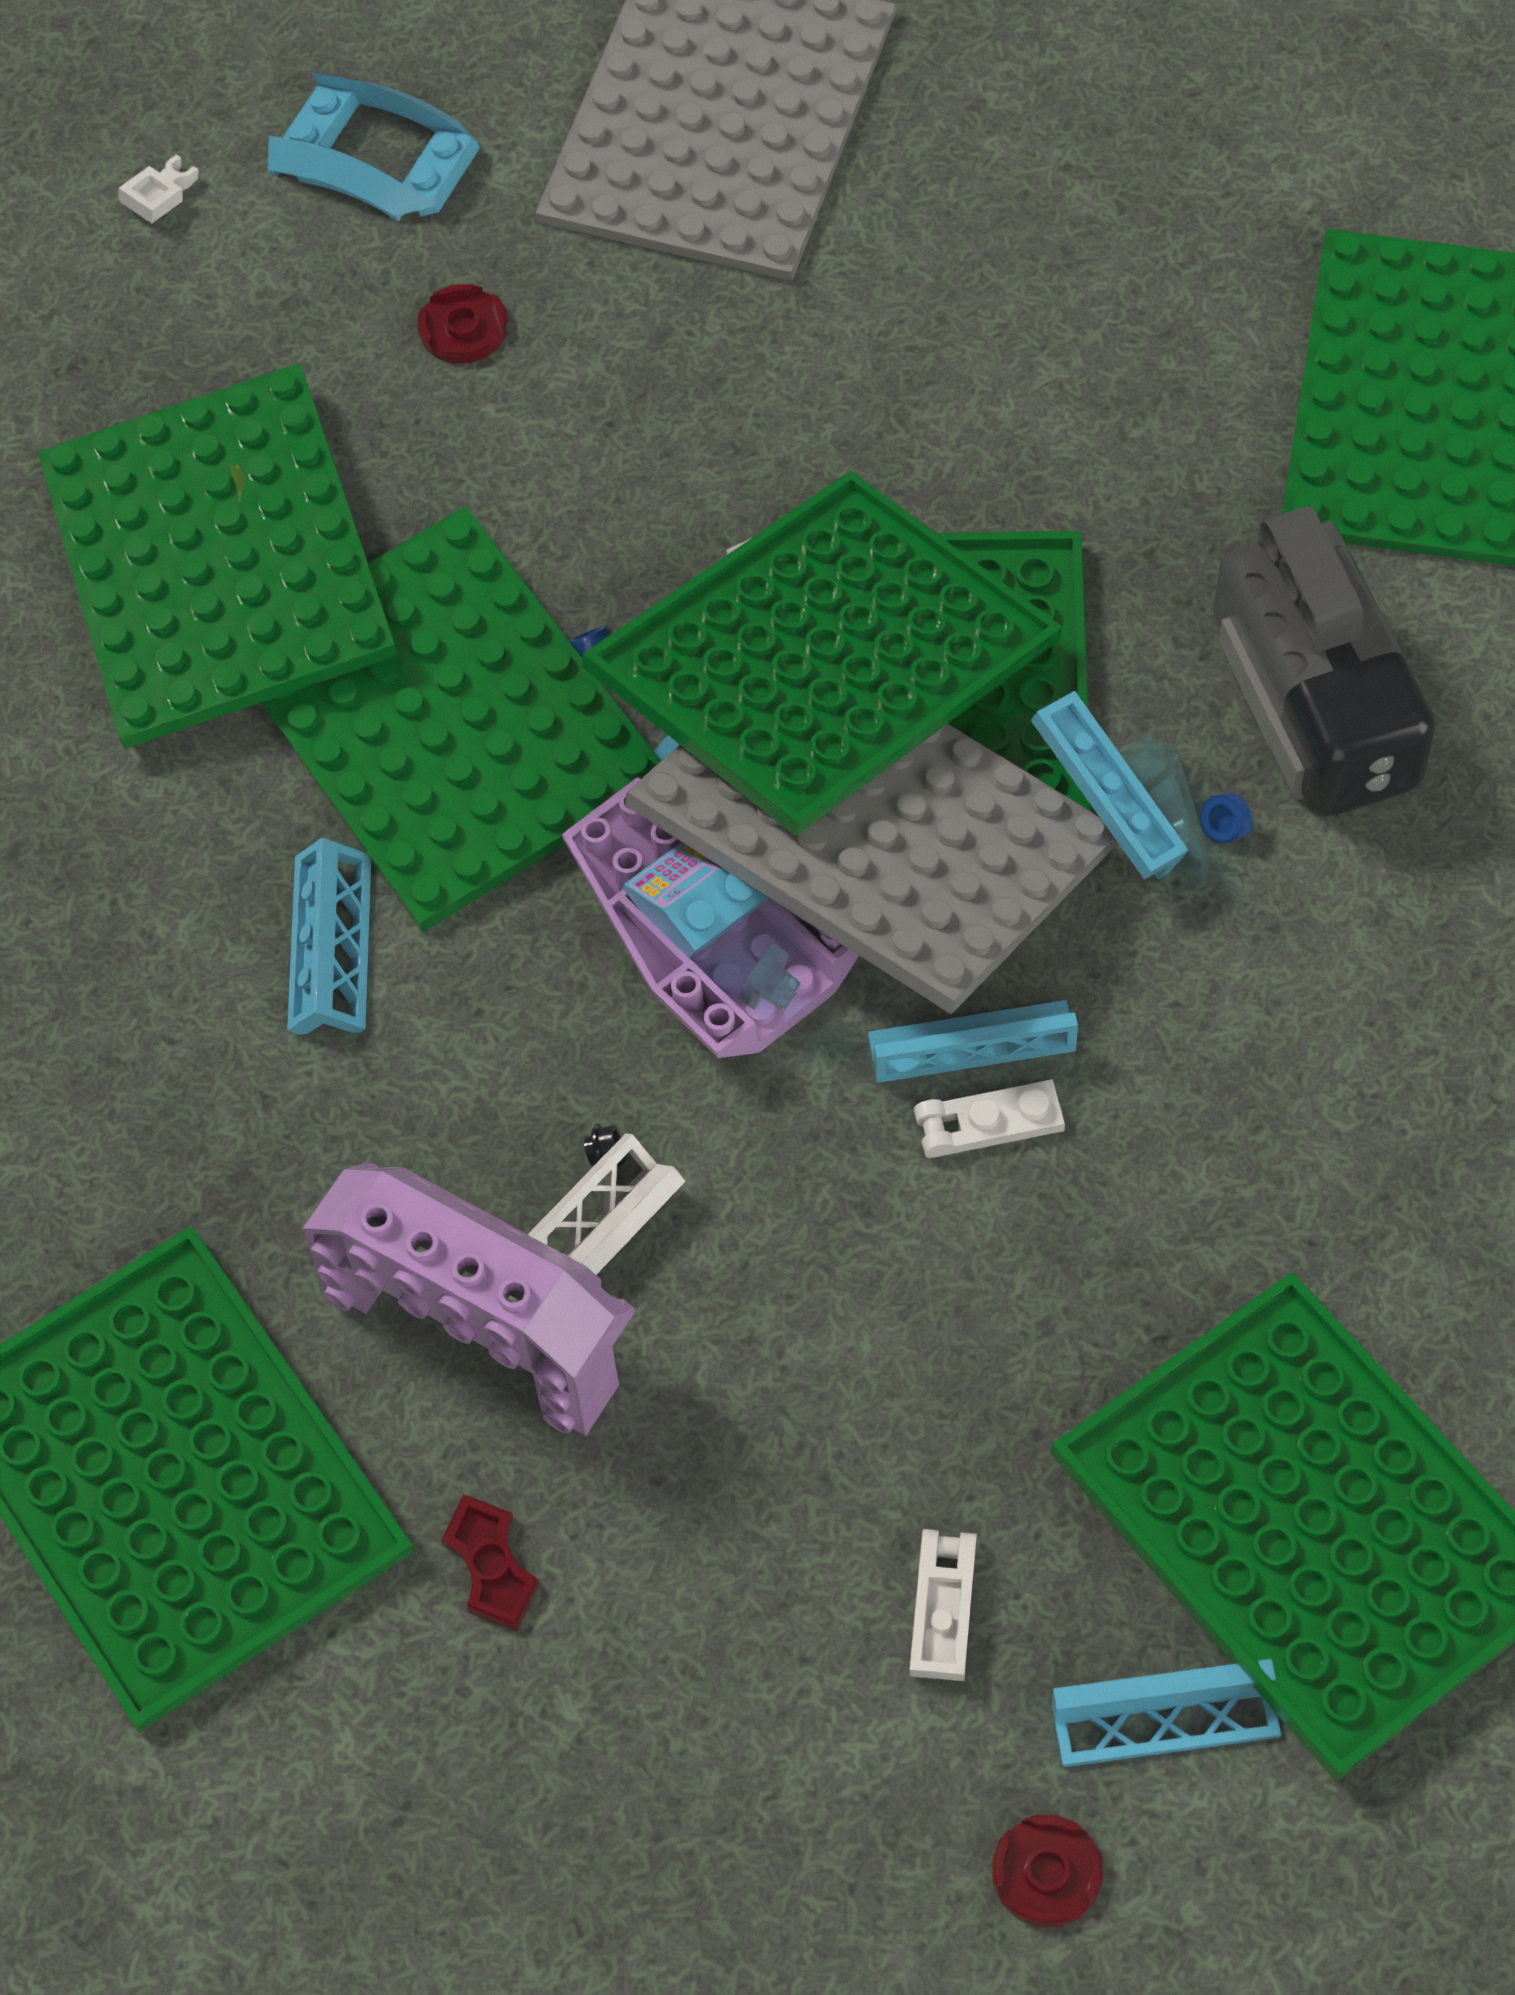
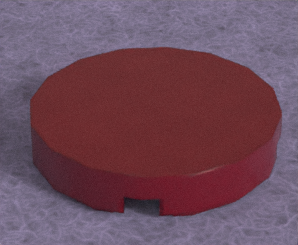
(472, 333)
(1047, 1891)

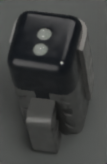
(1321, 667)

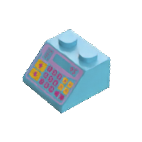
(692, 898)

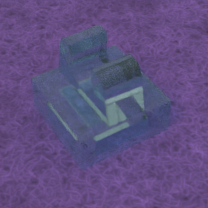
(770, 981)

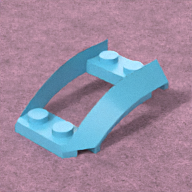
(308, 152)

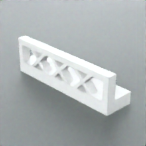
(620, 1216)

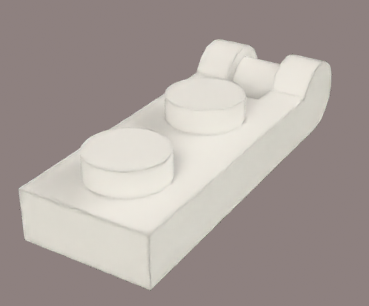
(990, 1118)
(943, 1607)

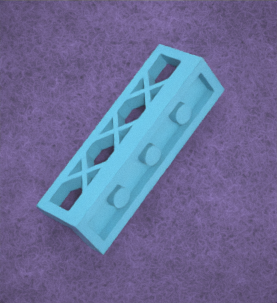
(1110, 786)
(314, 941)
(973, 1041)
(1154, 1694)

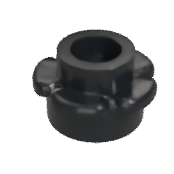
(600, 1142)

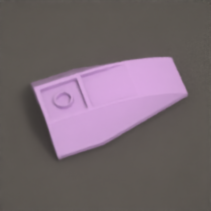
(703, 991)

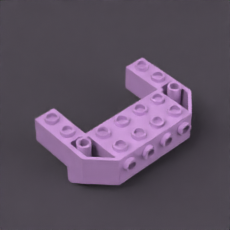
(559, 1330)

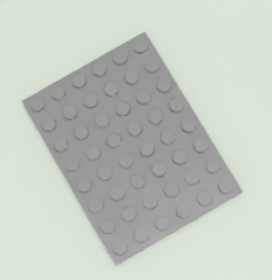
(717, 127)
(916, 871)

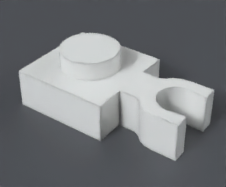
(155, 192)

